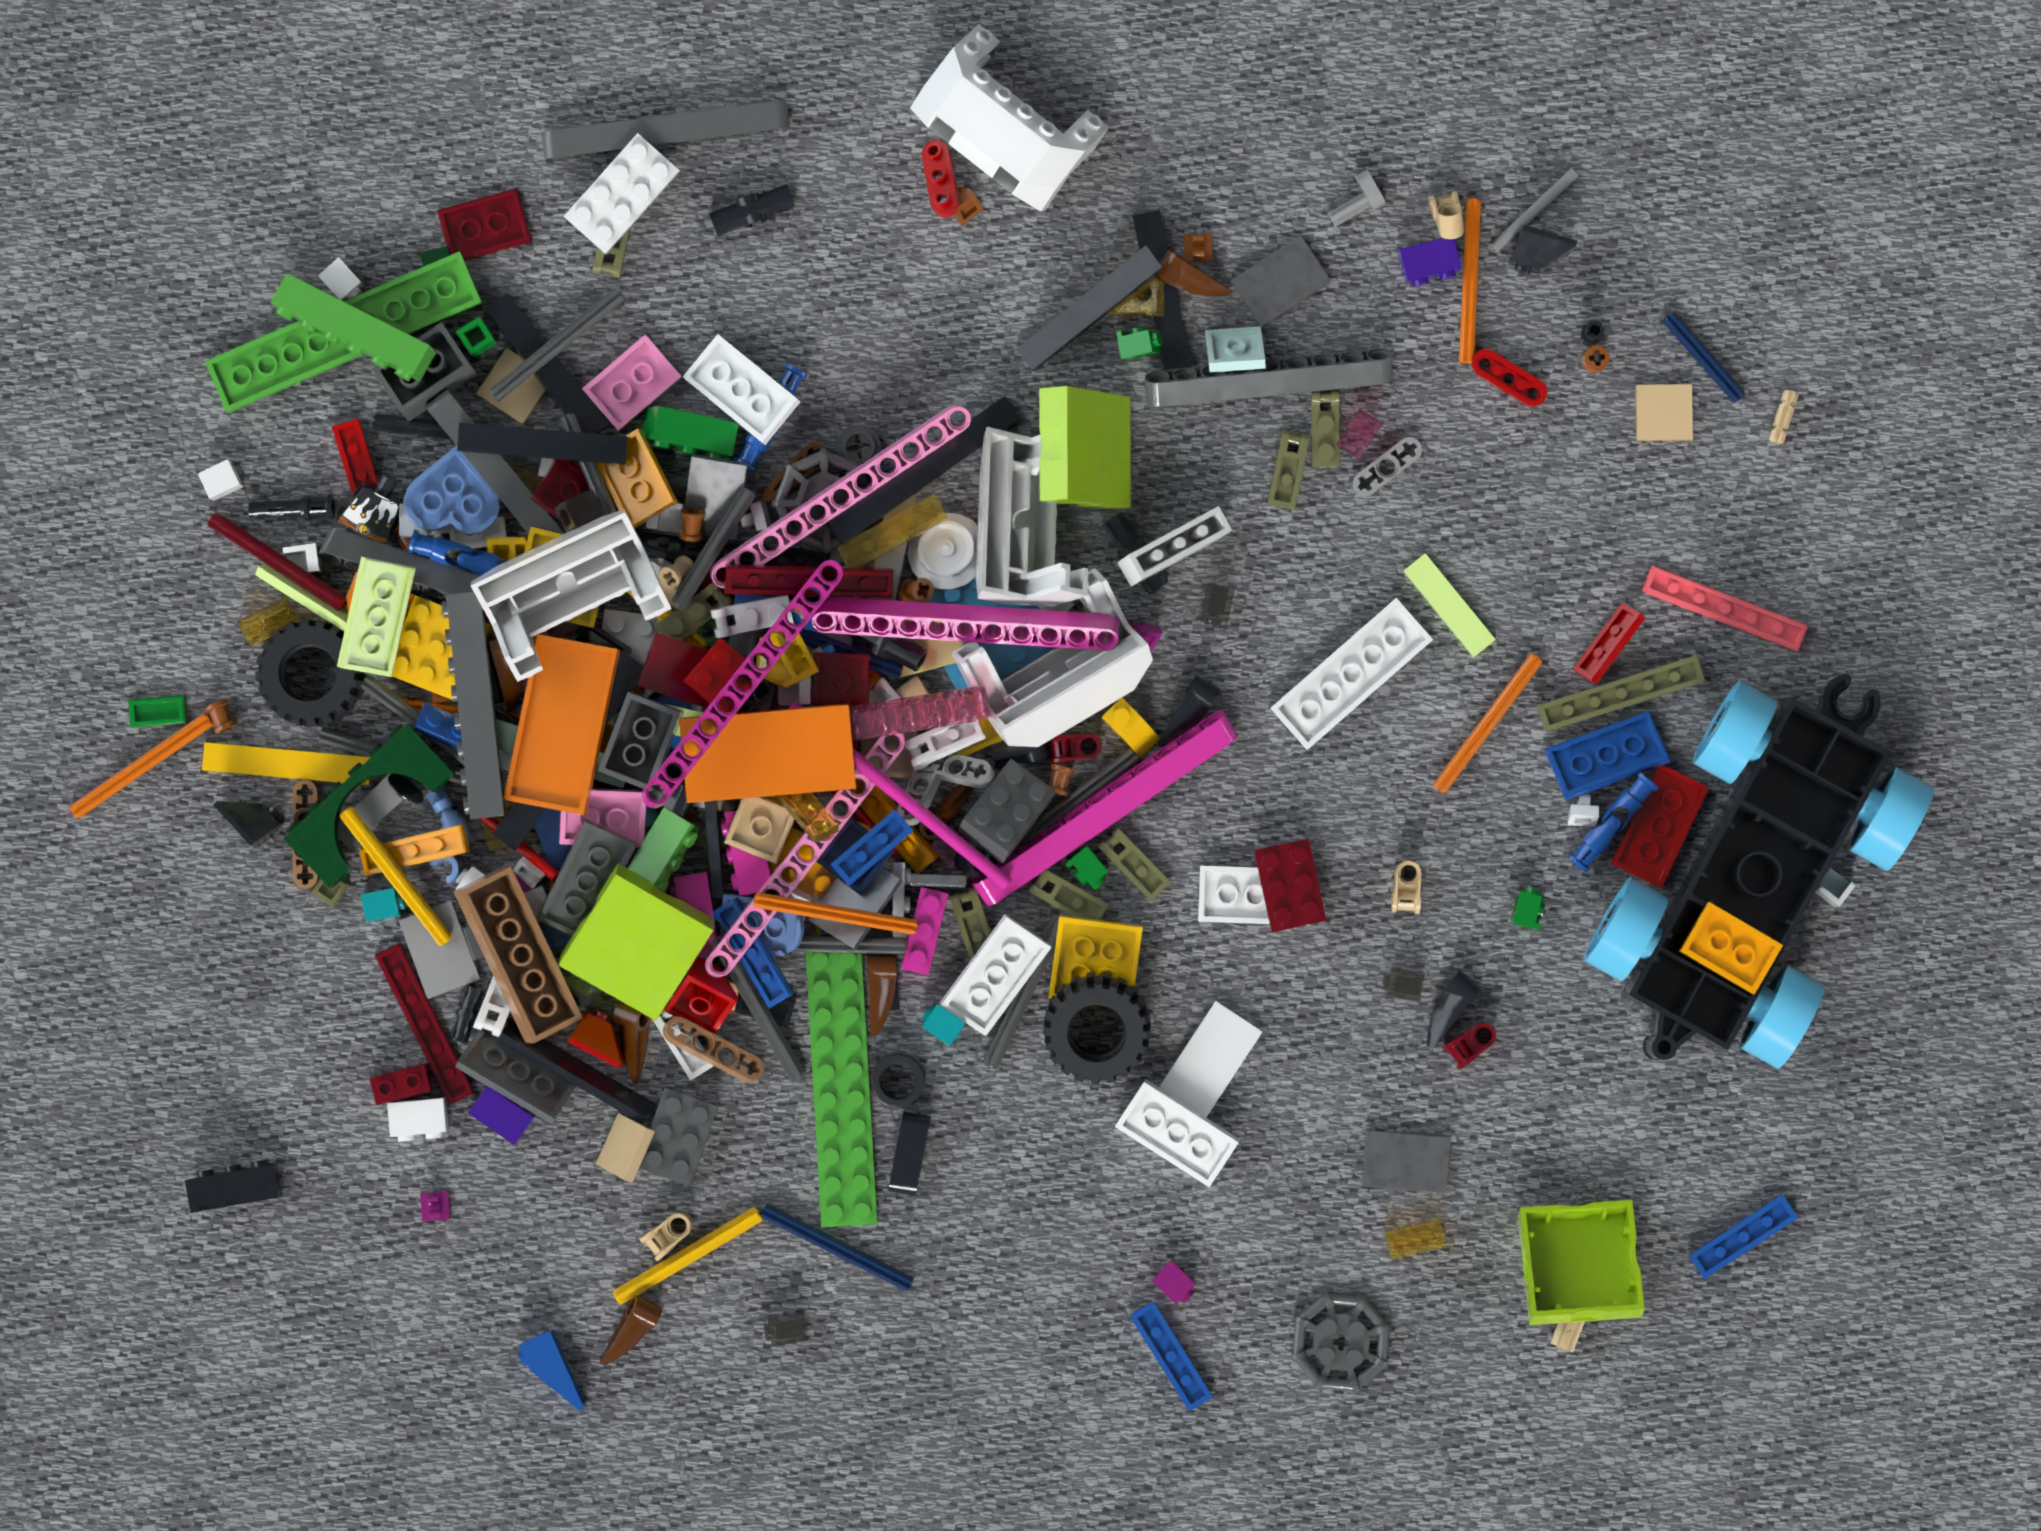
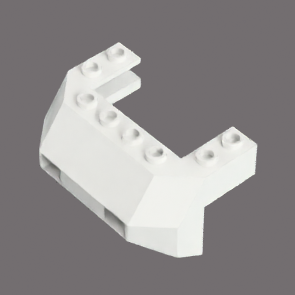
(1000, 129)
(1018, 529)
(564, 581)
(1062, 684)

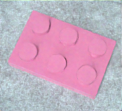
(632, 383)
(610, 808)

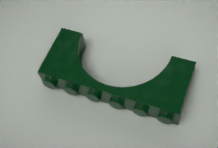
(317, 835)

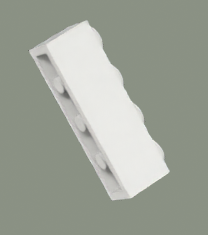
(1174, 546)

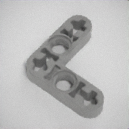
(935, 773)

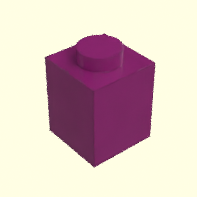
(1174, 1283)

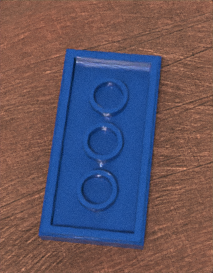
(1607, 755)

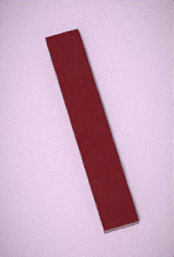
(790, 579)
(424, 1023)

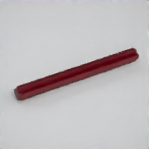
(277, 561)

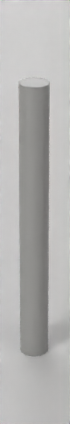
(1534, 210)

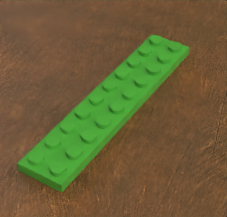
(297, 354)
(841, 1089)

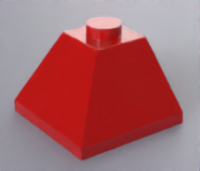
(702, 997)
(598, 1038)

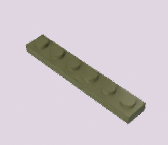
(1620, 693)

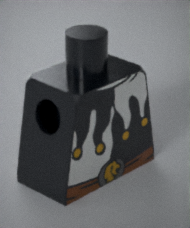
(371, 508)

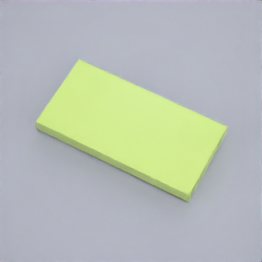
(376, 616)

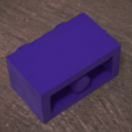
(1429, 261)
(502, 1115)

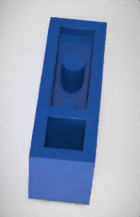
(549, 1364)

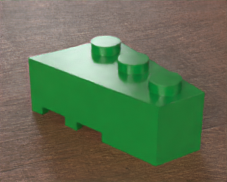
(689, 432)

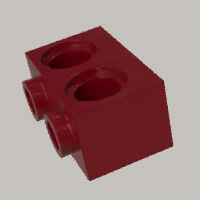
(401, 1084)

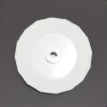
(946, 553)

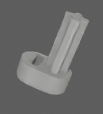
(1369, 198)

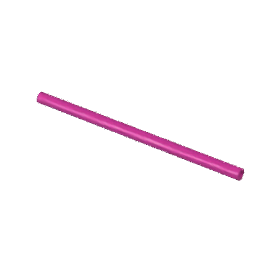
(927, 818)

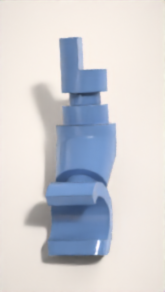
(443, 805)

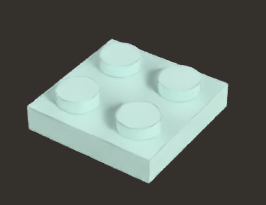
(1235, 349)

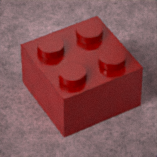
(714, 672)

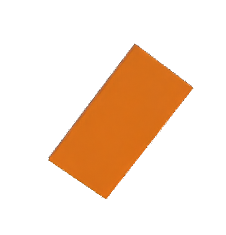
(562, 725)
(773, 754)

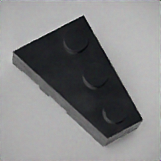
(233, 1186)

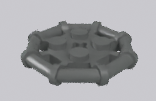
(812, 486)
(1352, 1354)

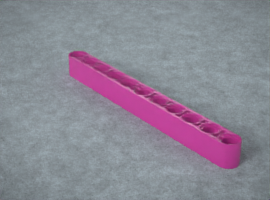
(979, 619)
(752, 674)
(1110, 804)

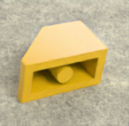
(1130, 727)

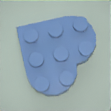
(451, 495)
(781, 933)

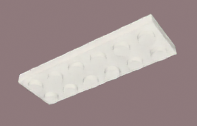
(1351, 674)

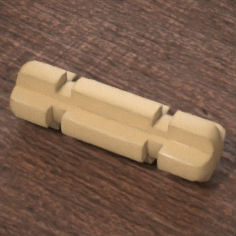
(1783, 416)

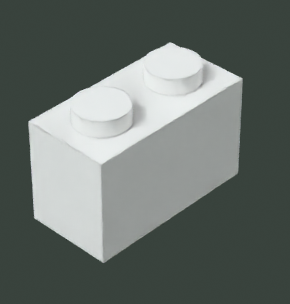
(417, 1118)

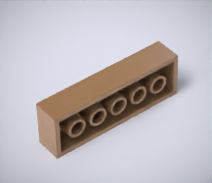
(518, 954)

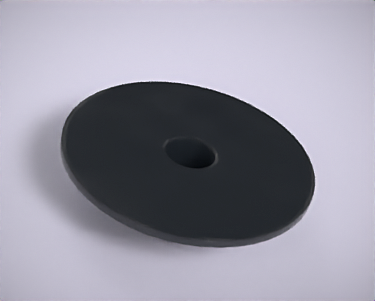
(405, 788)

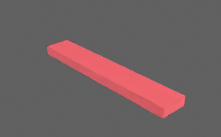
(1724, 608)

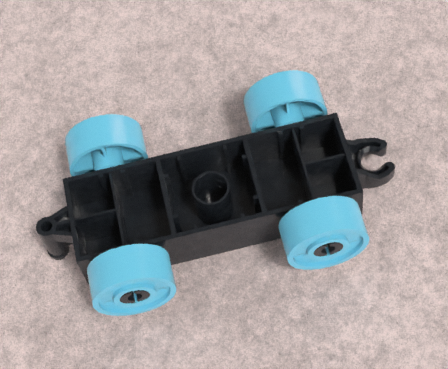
(1761, 865)

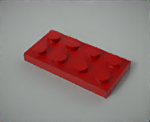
(1660, 827)

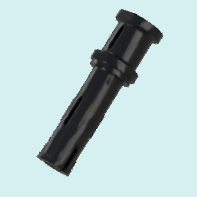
(294, 508)

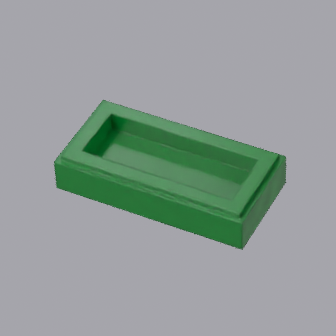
(157, 711)

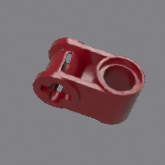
(1072, 748)
(1469, 1045)

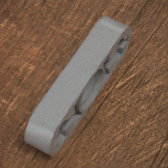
(1408, 460)

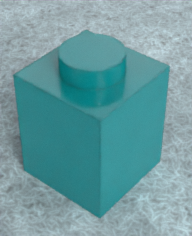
(382, 904)
(942, 1024)

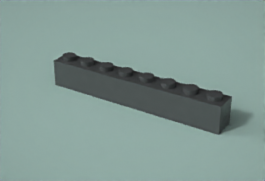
(475, 706)

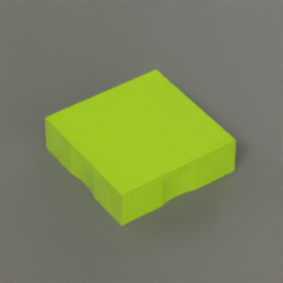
(1085, 448)
(637, 942)
(1580, 1262)

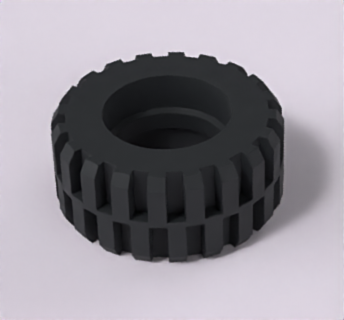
(273, 680)
(1097, 1064)

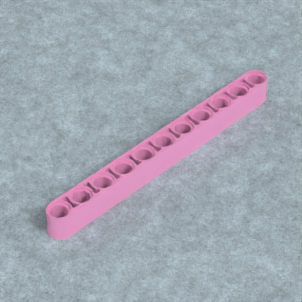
(854, 493)
(798, 865)

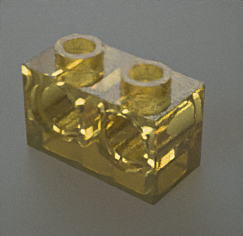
(1136, 306)

